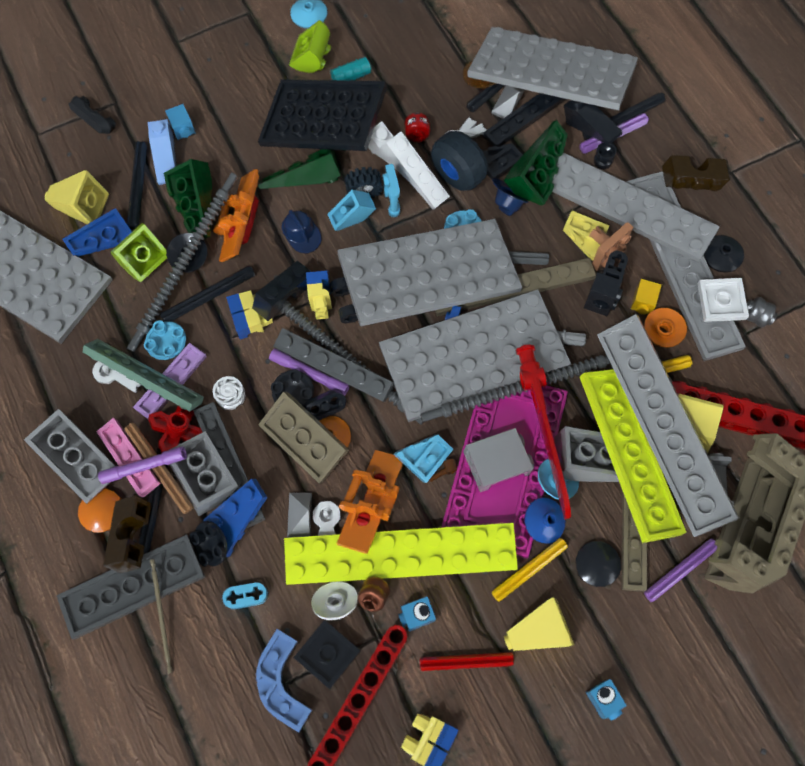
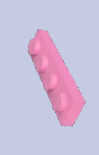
(126, 452)

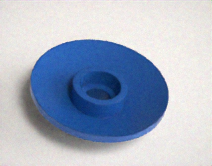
(537, 523)

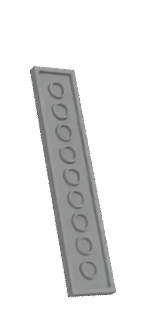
(626, 203)
(683, 274)
(667, 427)

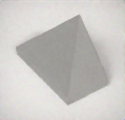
(507, 101)
(299, 515)

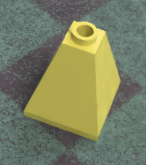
(78, 197)
(540, 629)

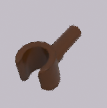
(450, 468)

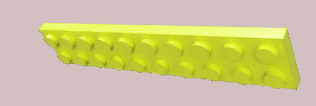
(403, 554)

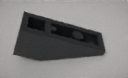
(591, 121)

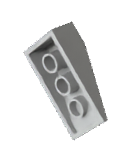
(70, 454)
(584, 456)

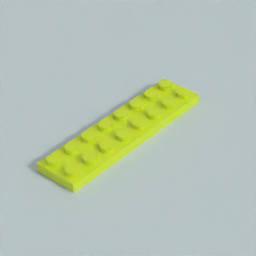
(632, 458)

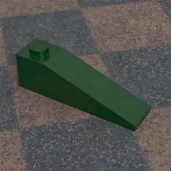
(317, 169)
(535, 170)
(192, 190)

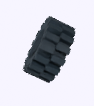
(365, 181)

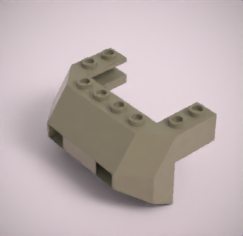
(771, 515)

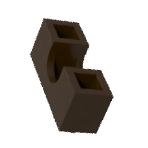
(681, 174)
(121, 550)

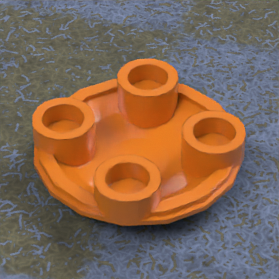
(98, 513)

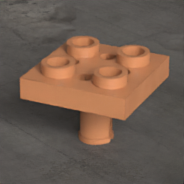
(608, 244)

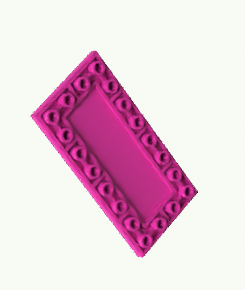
(508, 498)

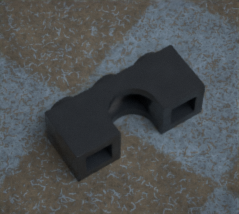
(271, 297)

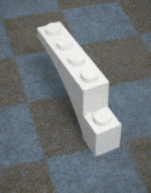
(408, 163)

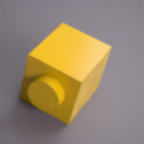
(645, 297)

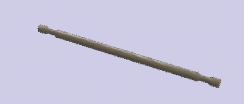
(161, 617)

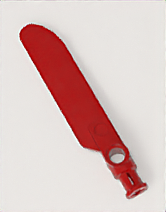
(533, 378)

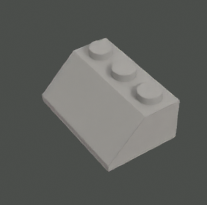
(203, 474)

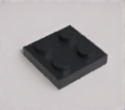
(327, 654)

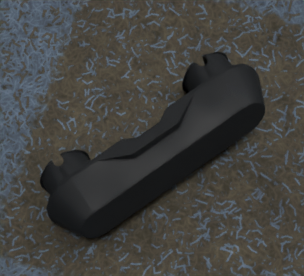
(81, 108)

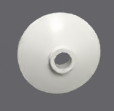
(334, 600)

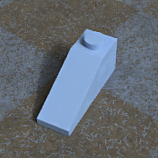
(162, 148)

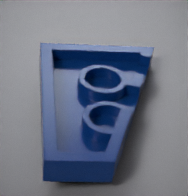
(98, 235)
(237, 512)

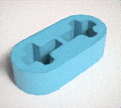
(244, 590)

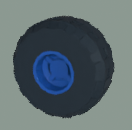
(459, 160)

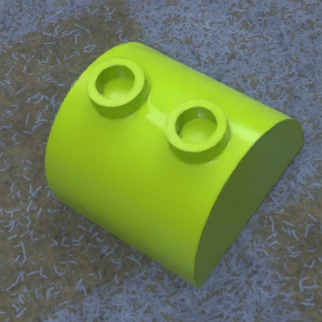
(311, 48)
(140, 253)

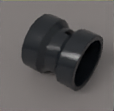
(604, 156)

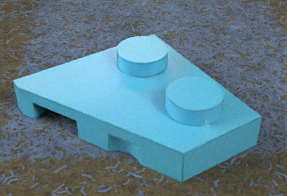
(425, 456)

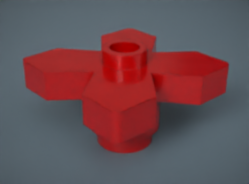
(174, 426)

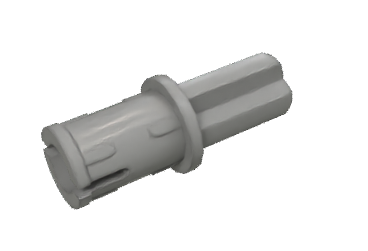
(572, 338)

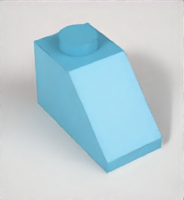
(351, 210)

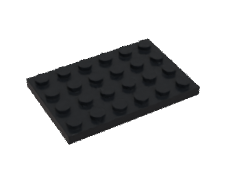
(323, 114)

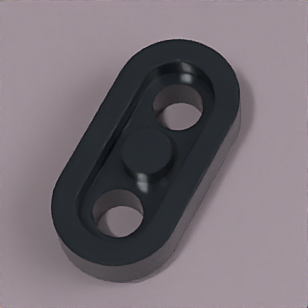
(324, 405)

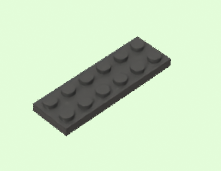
(119, 594)

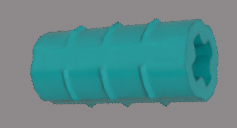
(351, 70)

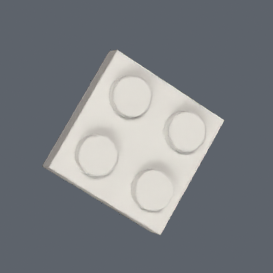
(723, 299)

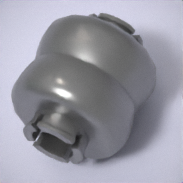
(761, 312)

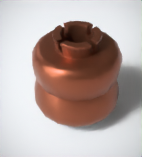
(373, 594)

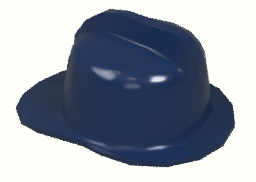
(506, 199)
(301, 232)

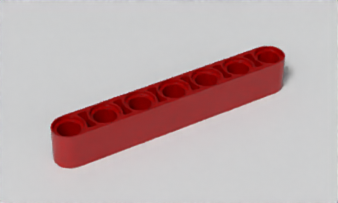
(347, 709)

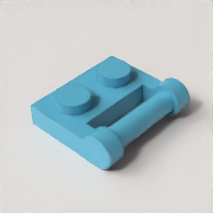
(391, 190)

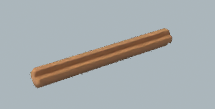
(161, 471)

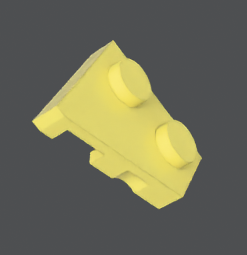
(579, 228)

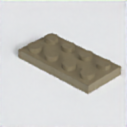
(303, 437)

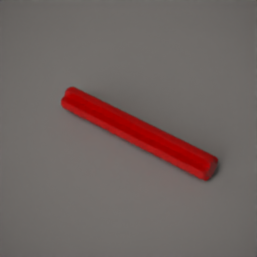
(466, 661)

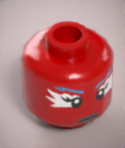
(417, 127)

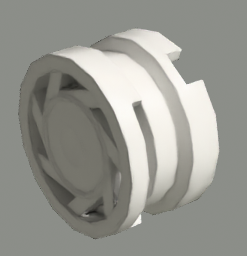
(229, 393)

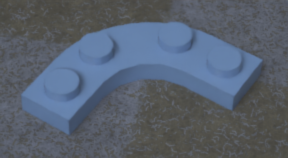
(270, 684)

